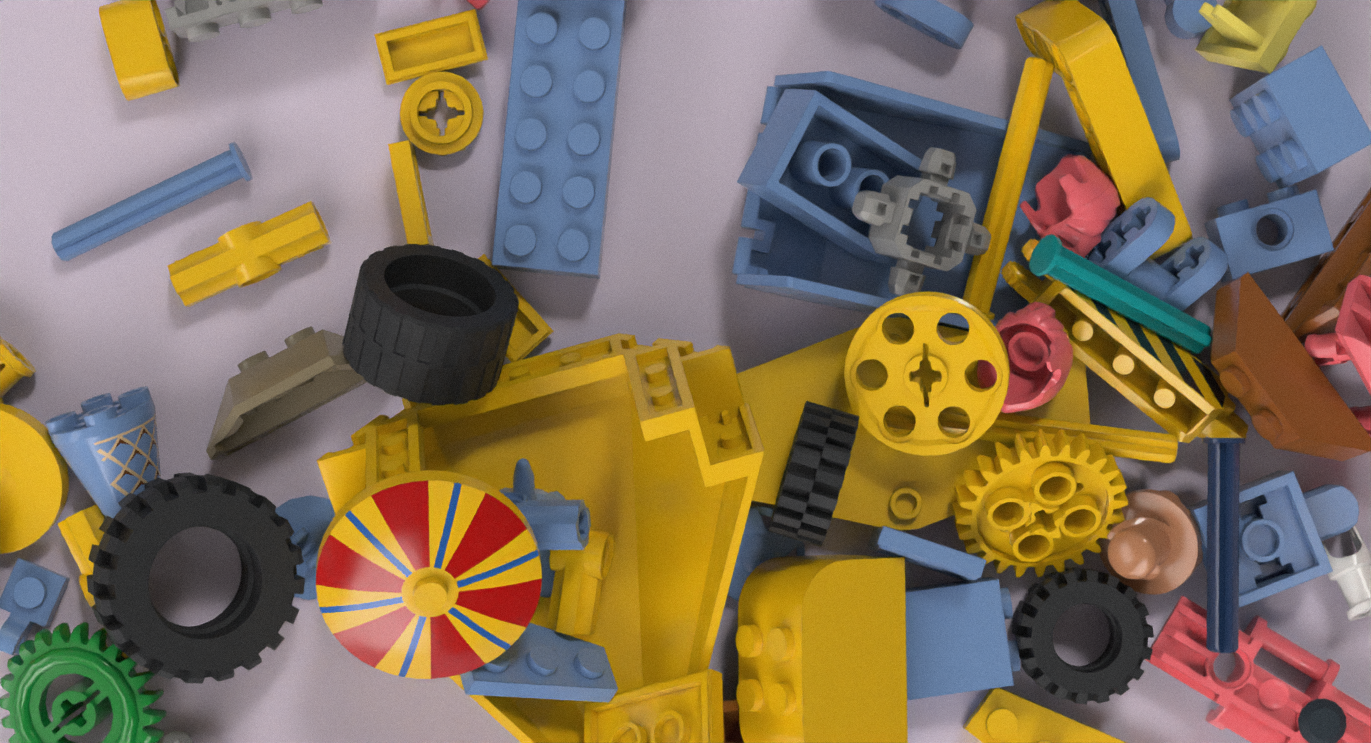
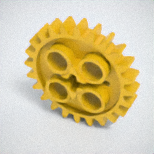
(1039, 503)

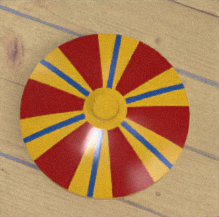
(428, 574)

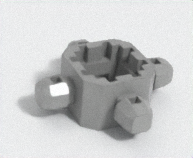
(890, 211)

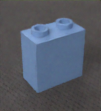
(958, 638)

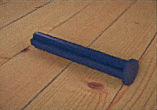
(1223, 544)

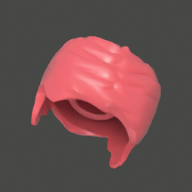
(1074, 204)
(1036, 354)

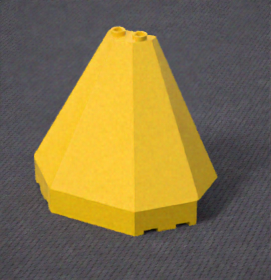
(654, 452)

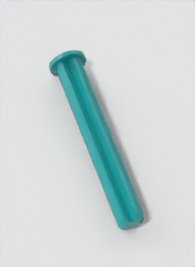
(1119, 295)

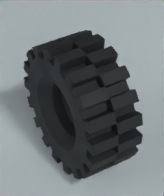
(814, 473)

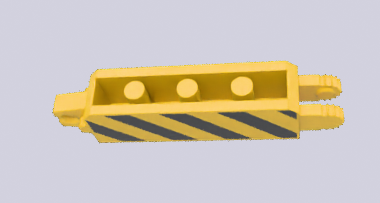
(1135, 361)

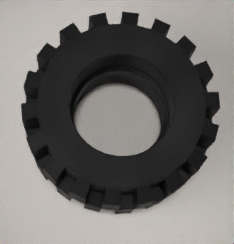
(1124, 650)

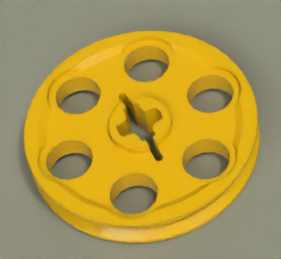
(908, 390)

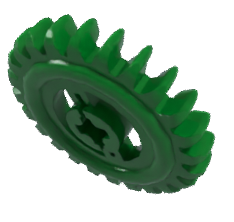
(103, 669)

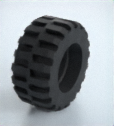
(252, 617)

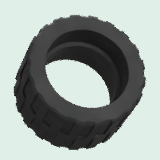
(429, 324)

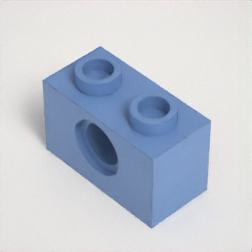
(1299, 226)

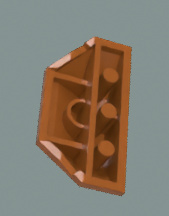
(1321, 295)
(1278, 378)

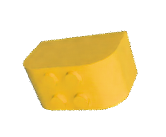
(823, 650)

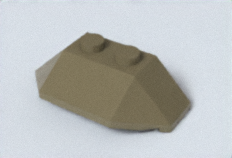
(281, 389)

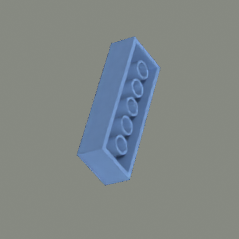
(559, 136)

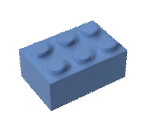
(1300, 119)
(817, 162)

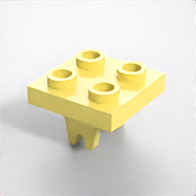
(1252, 31)

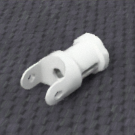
(1354, 577)

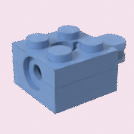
(1283, 532)

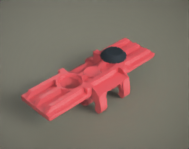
(1251, 698)

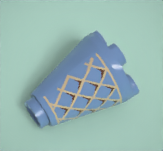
(110, 445)

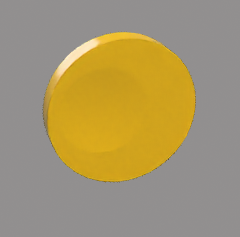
(31, 480)

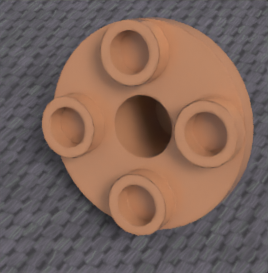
(1155, 543)

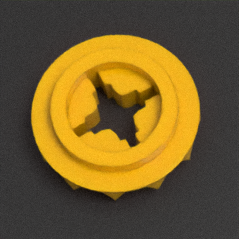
(424, 97)

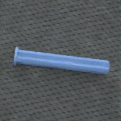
(151, 203)

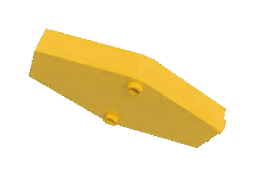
(879, 482)

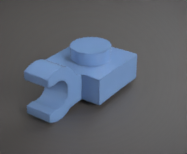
(31, 598)

